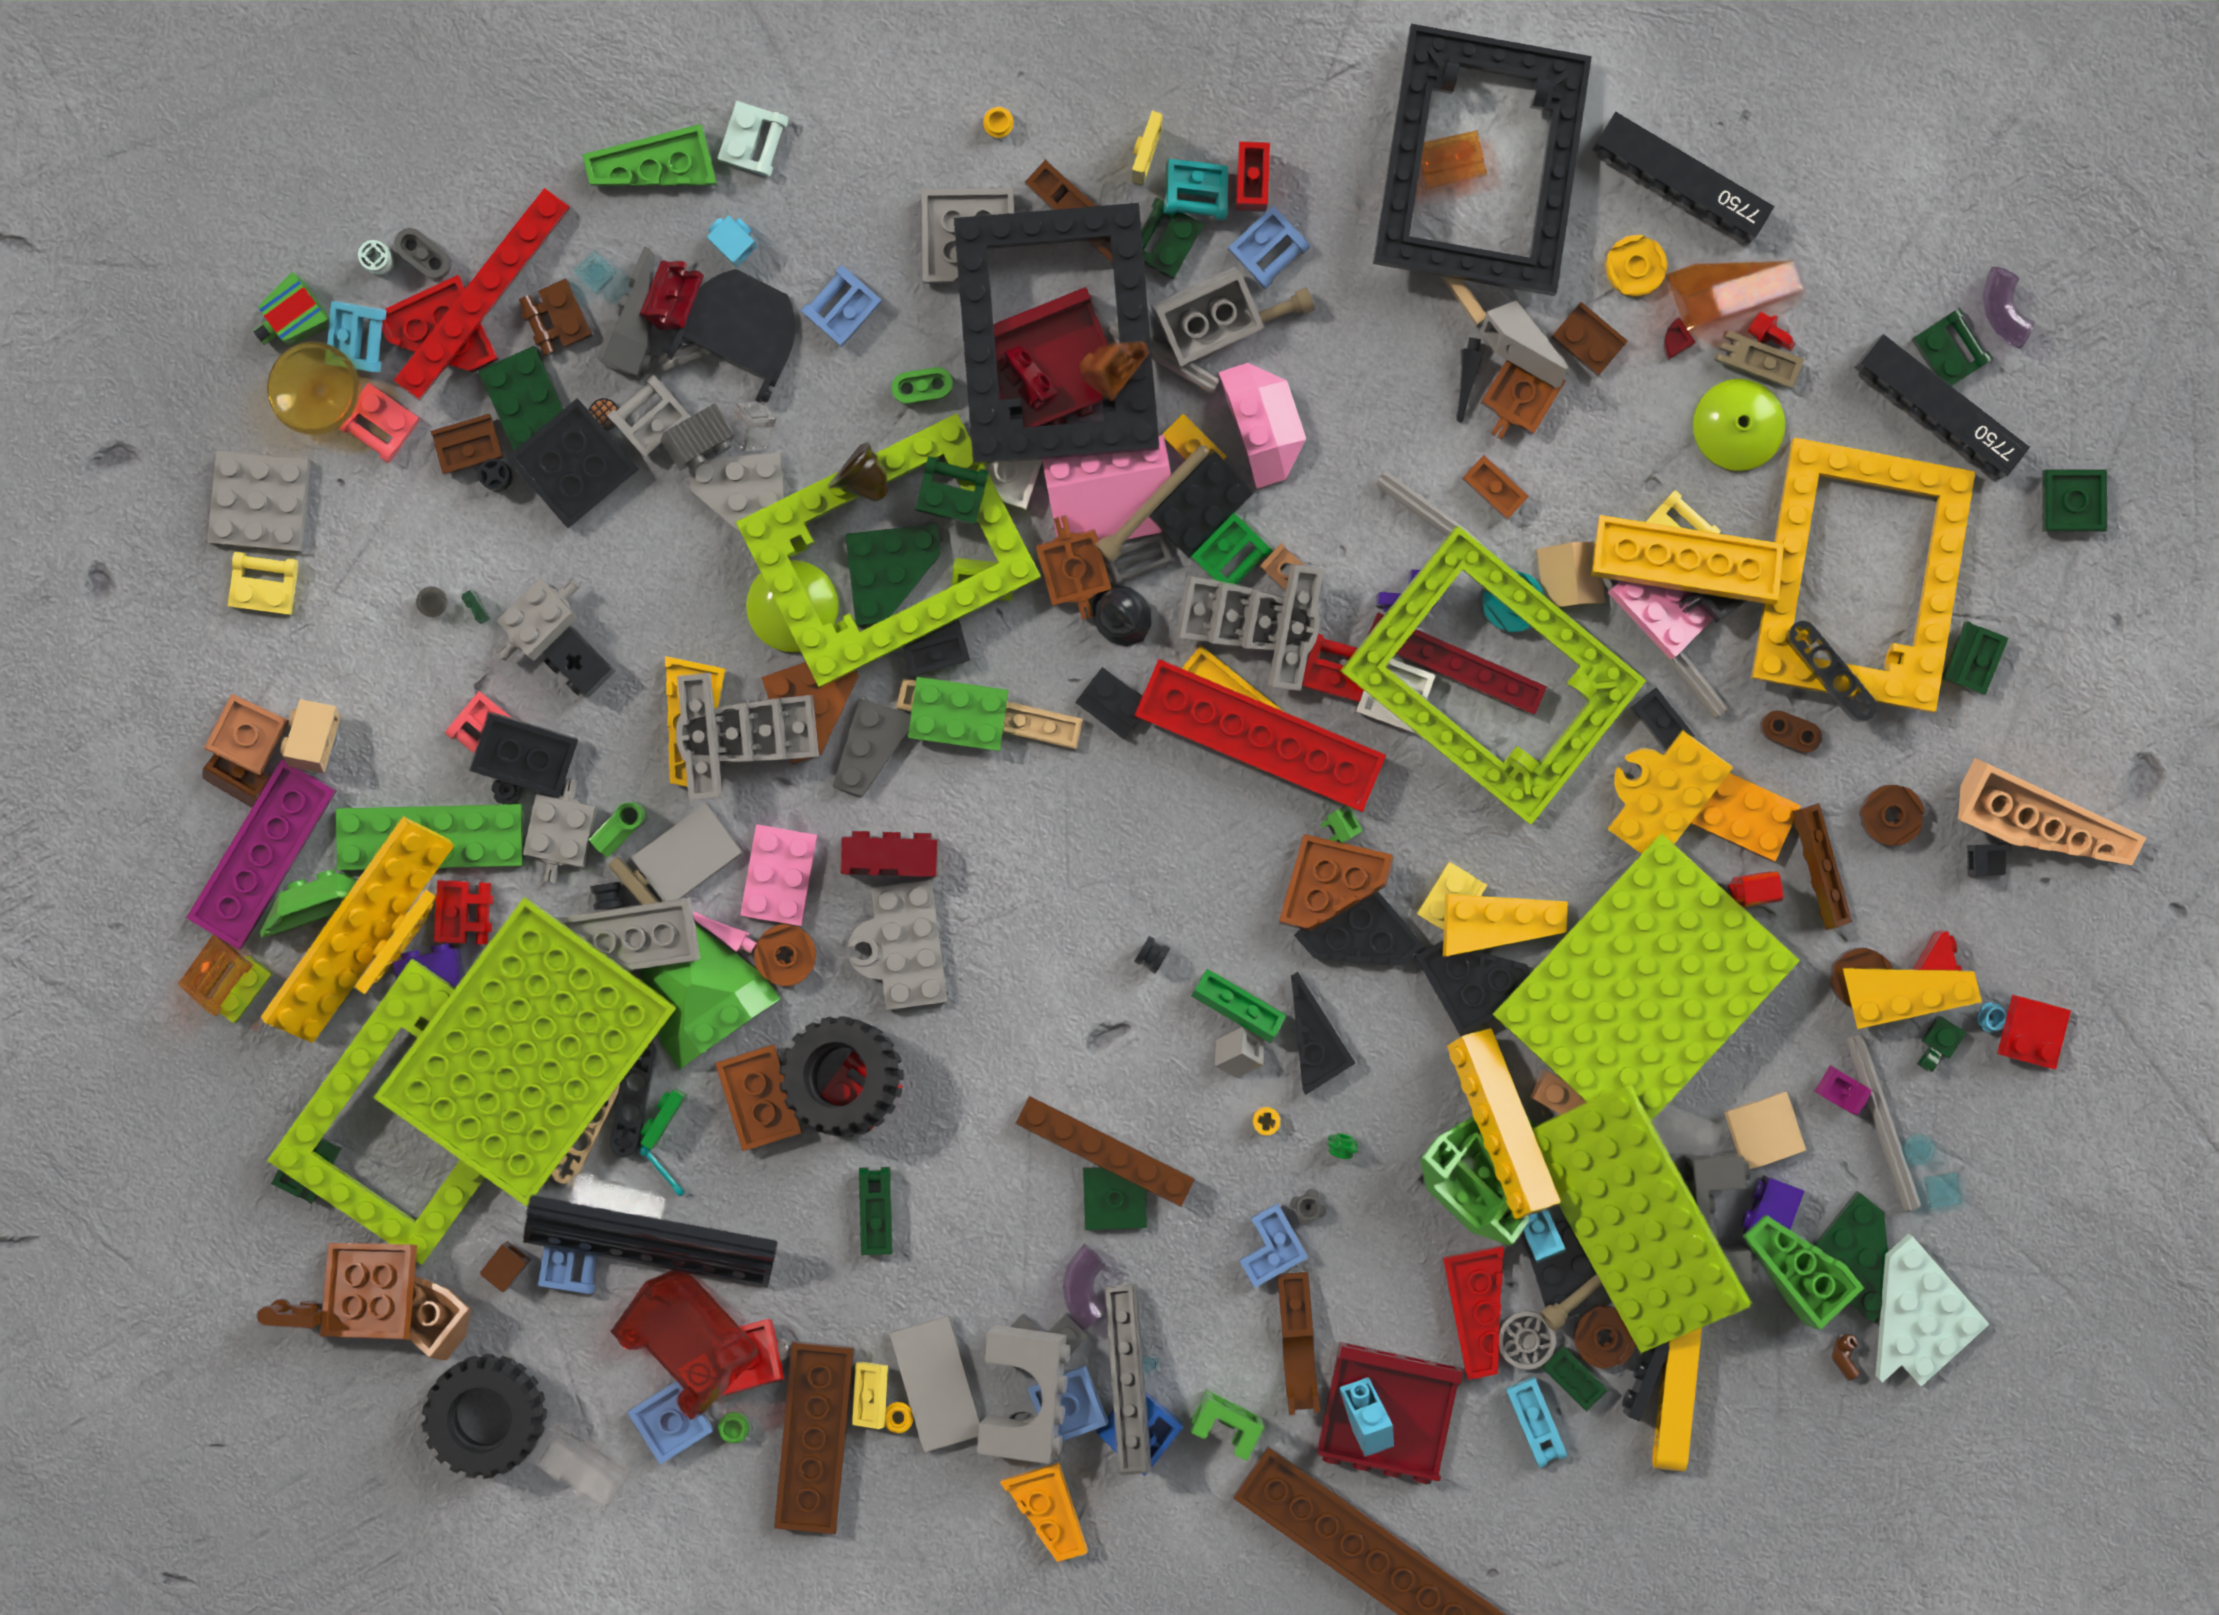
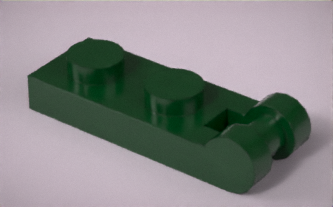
(875, 1212)

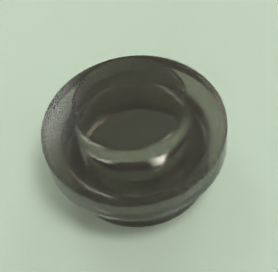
(432, 601)

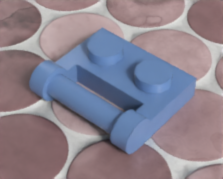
(1261, 240)
(848, 313)
(558, 1271)

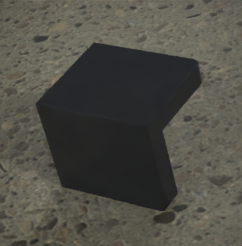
(1987, 859)

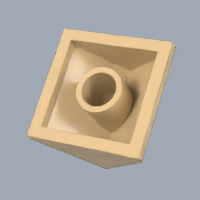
(1567, 575)

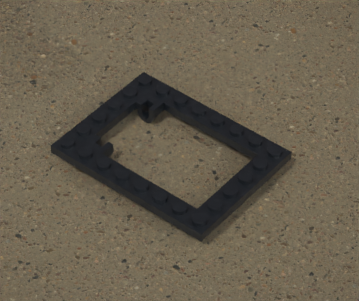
(1560, 89)
(993, 432)

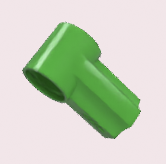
(617, 829)

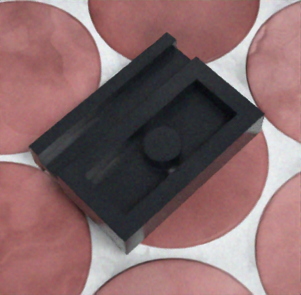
(937, 650)
(1111, 703)

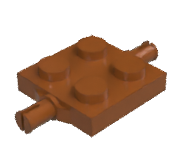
(1519, 399)
(1073, 567)

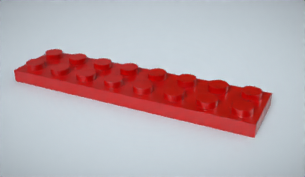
(1260, 735)

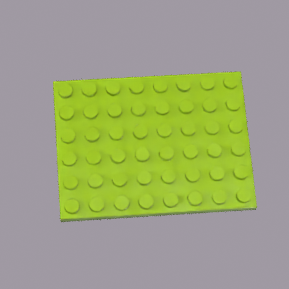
(1647, 982)
(525, 1051)

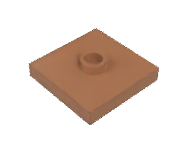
(246, 734)

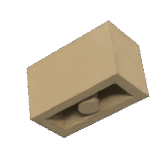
(310, 736)

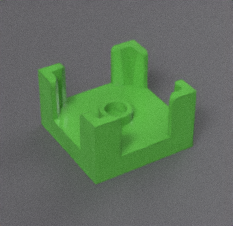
(1231, 1415)

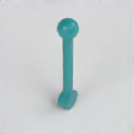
(644, 1151)

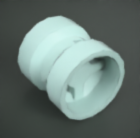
(380, 262)

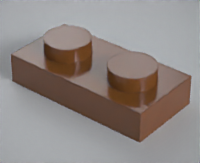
(1495, 487)

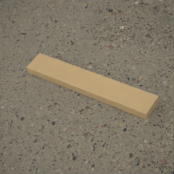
(1020, 720)

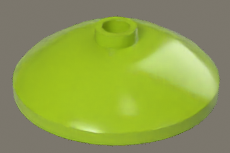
(1721, 436)
(766, 617)

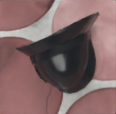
(1122, 615)

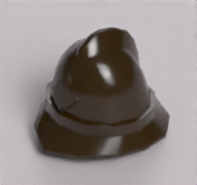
(862, 475)

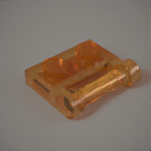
(209, 969)

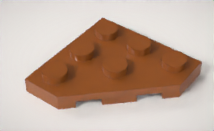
(828, 700)
(1331, 880)

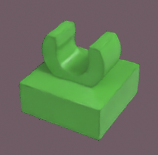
(1343, 823)

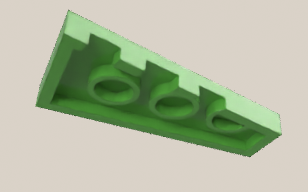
(659, 160)

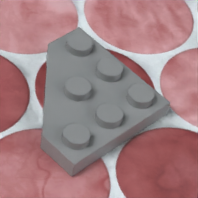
(938, 230)
(739, 484)

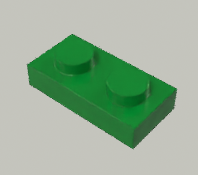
(668, 1107)

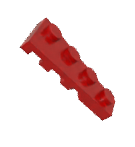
(1475, 1298)

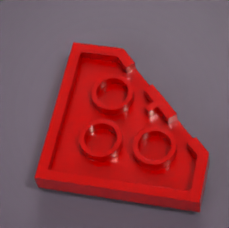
(414, 319)

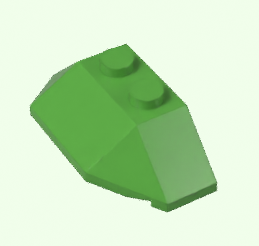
(307, 902)

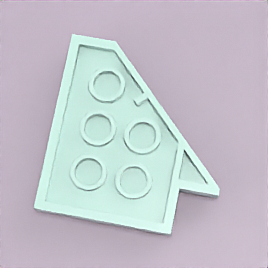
(1921, 1315)

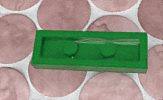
(1238, 1005)

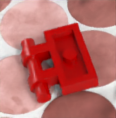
(453, 912)

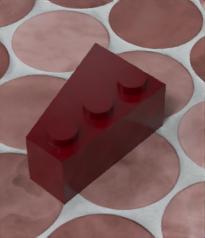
(889, 854)

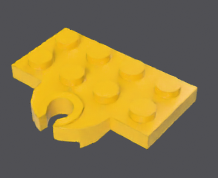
(1667, 791)

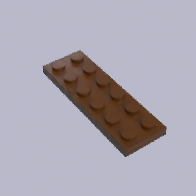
(814, 1437)

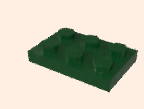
(521, 394)

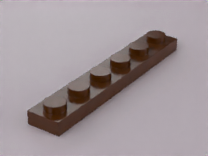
(1105, 1151)

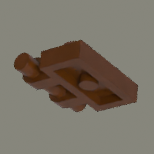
(564, 313)

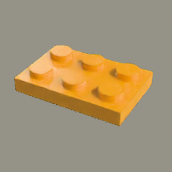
(1748, 816)

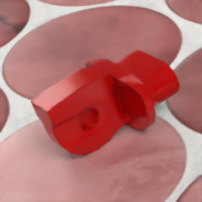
(1766, 328)

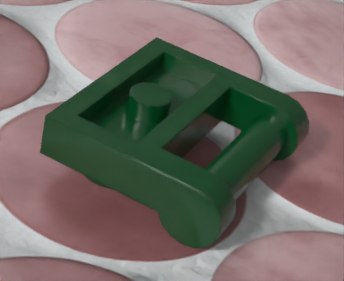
(1175, 241)
(1942, 353)
(951, 501)

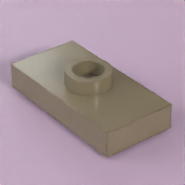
(634, 881)

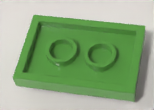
(958, 713)

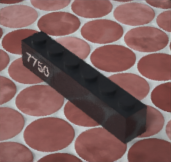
(1682, 178)
(1941, 407)

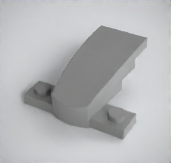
(1257, 619)
(738, 732)

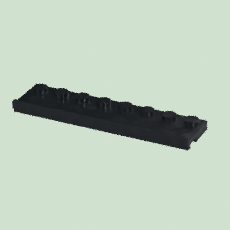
(649, 1241)

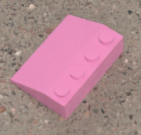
(1105, 489)

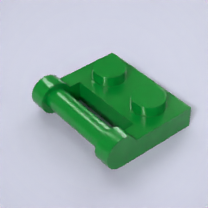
(1225, 545)

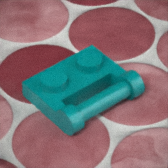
(1197, 180)

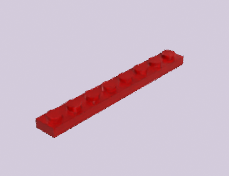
(481, 294)

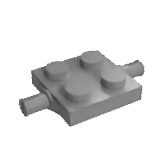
(537, 619)
(560, 830)

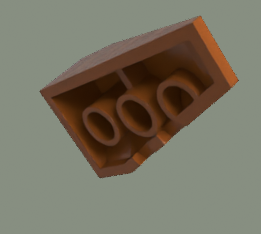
(1112, 367)

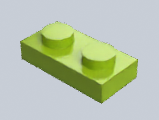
(245, 991)

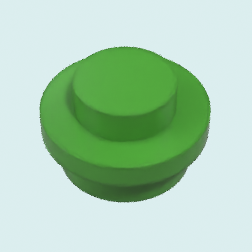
(733, 1427)

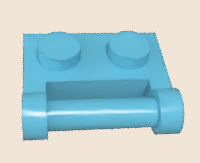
(346, 333)

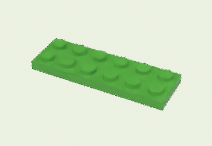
(480, 833)

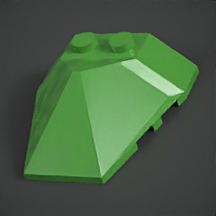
(709, 996)
(1465, 1183)

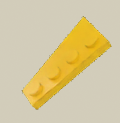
(1494, 921)

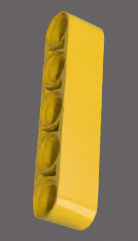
(1676, 1403)

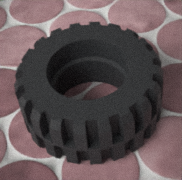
(802, 1071)
(452, 1442)

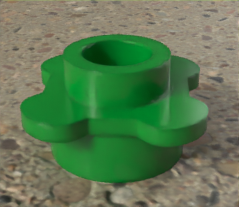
(1342, 1145)

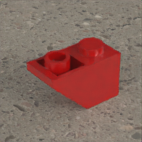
(1939, 953)

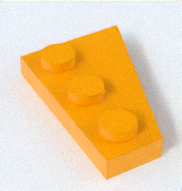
(1049, 1507)

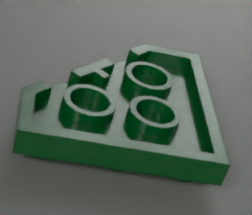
(888, 567)
(1860, 1243)

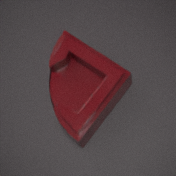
(1677, 339)

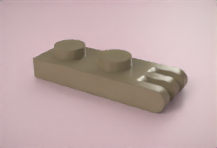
(1760, 360)

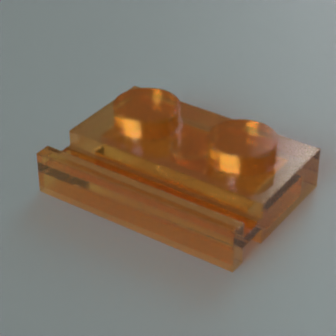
(1452, 160)

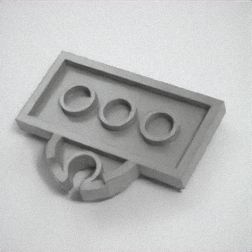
(903, 945)

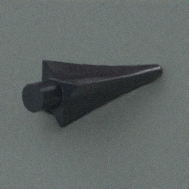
(1470, 363)

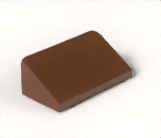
(235, 780)

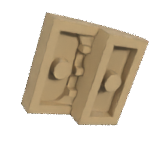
(1765, 1130)

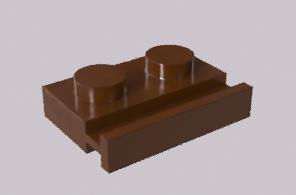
(1589, 339)
(467, 444)

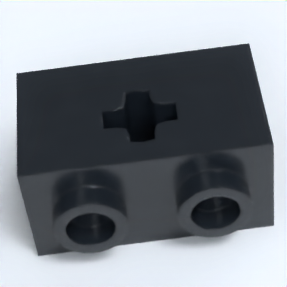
(595, 667)

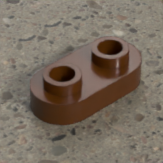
(1792, 731)

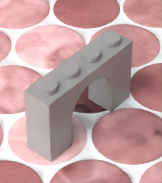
(1044, 1358)

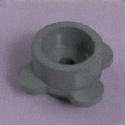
(1305, 1215)

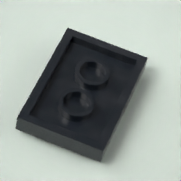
(1201, 504)
(523, 754)

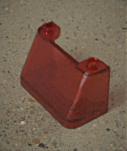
(687, 1337)

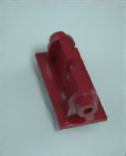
(1019, 365)

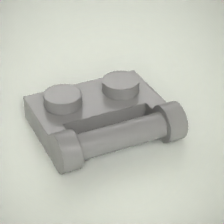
(647, 431)

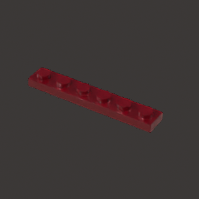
(1470, 670)

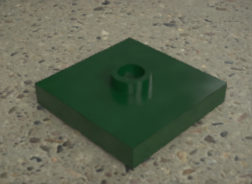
(2074, 500)
(1112, 1201)

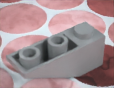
(1520, 341)

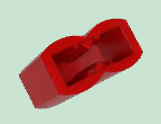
(1756, 889)

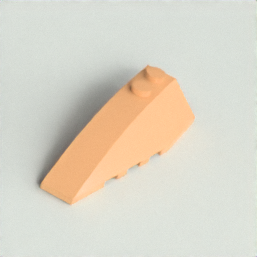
(2040, 819)

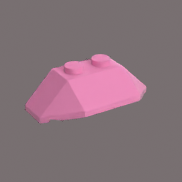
(1264, 421)

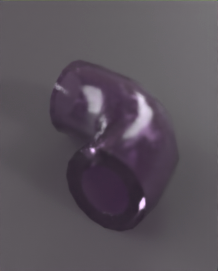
(2001, 308)
(1079, 1285)

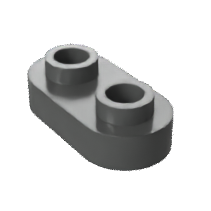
(424, 253)

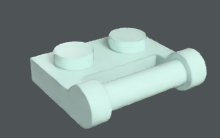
(743, 137)

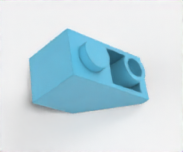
(1367, 1417)

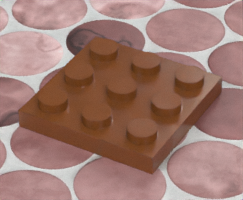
(368, 1290)

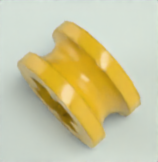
(1258, 1126)

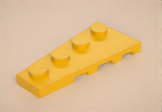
(674, 668)
(1895, 994)

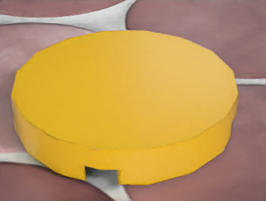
(1636, 266)

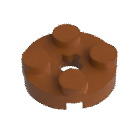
(777, 970)

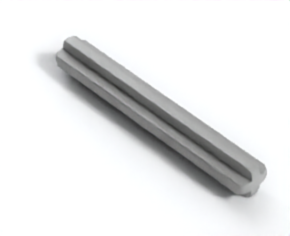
(1167, 359)
(1418, 505)

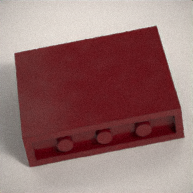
(1058, 339)
(1416, 1399)

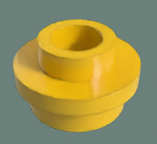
(898, 1427)

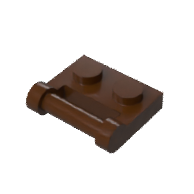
(284, 1314)

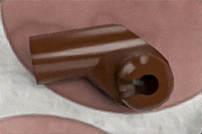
(1842, 1355)

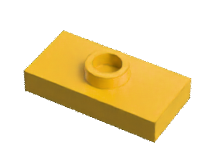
(1187, 437)

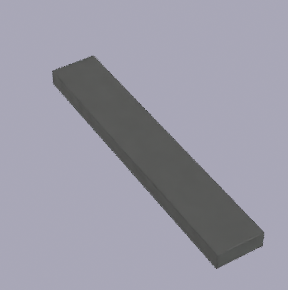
(1128, 1380)

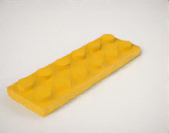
(1687, 560)

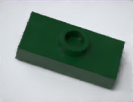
(1574, 1378)

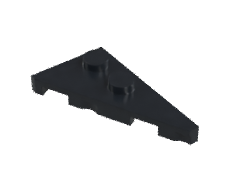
(1319, 1046)

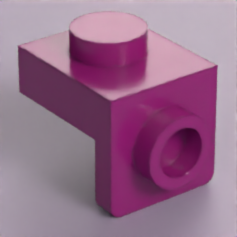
(1843, 1090)

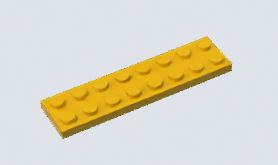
(356, 929)

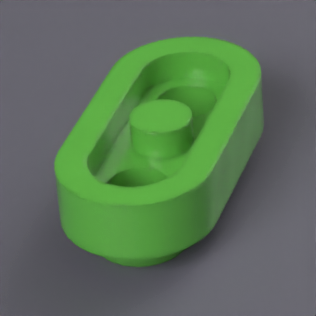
(922, 385)

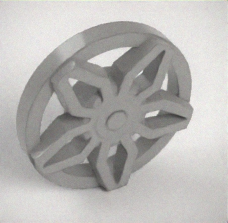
(1526, 1340)

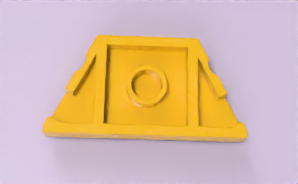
(389, 950)

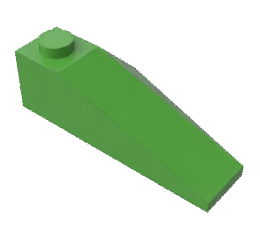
(1803, 1274)

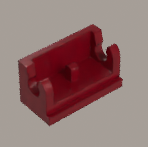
(671, 295)

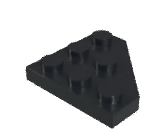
(1363, 933)
(1470, 983)
(1564, 1272)

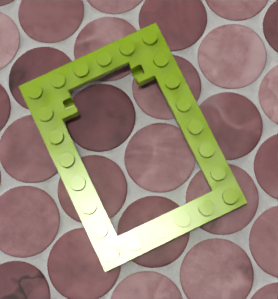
(841, 647)
(1600, 678)
(412, 997)

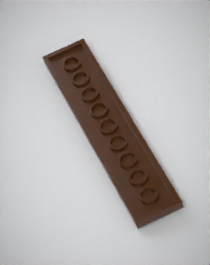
(1353, 1542)

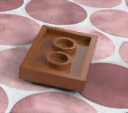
(756, 1097)

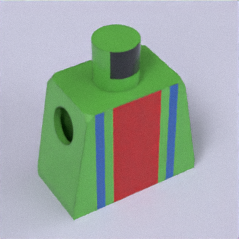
(291, 313)

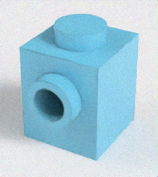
(732, 239)

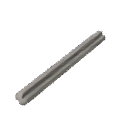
(1690, 676)
(1883, 1123)

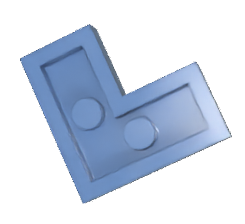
(1281, 1247)

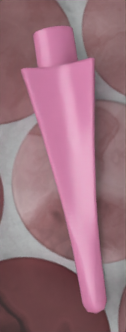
(733, 937)

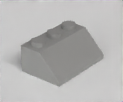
(1208, 316)

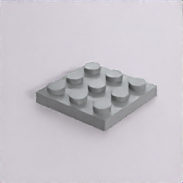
(259, 501)

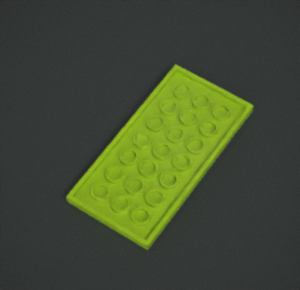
(1637, 1219)

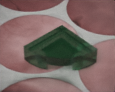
(473, 602)

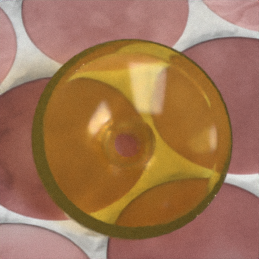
(294, 386)

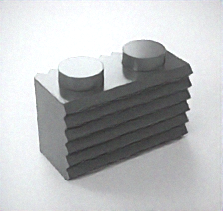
(698, 437)

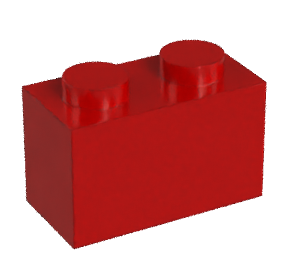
(1252, 176)

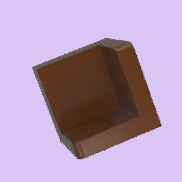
(505, 1266)

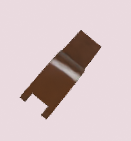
(1298, 1342)

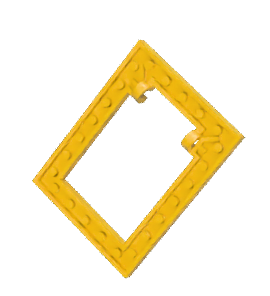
(1918, 676)

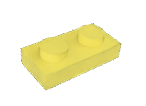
(869, 1395)

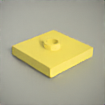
(1145, 147)

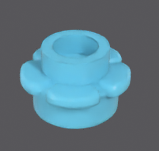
(1998, 1017)

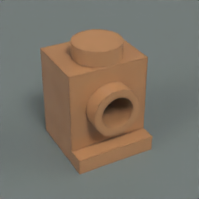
(1273, 563)

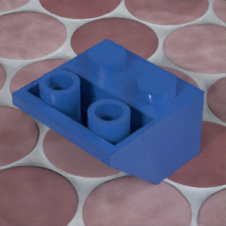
(1162, 1427)

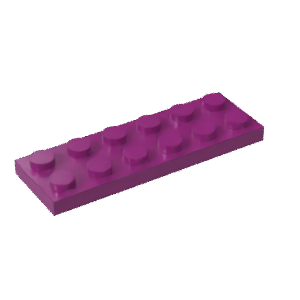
(261, 854)

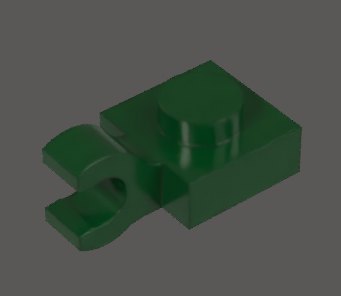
(1942, 1040)

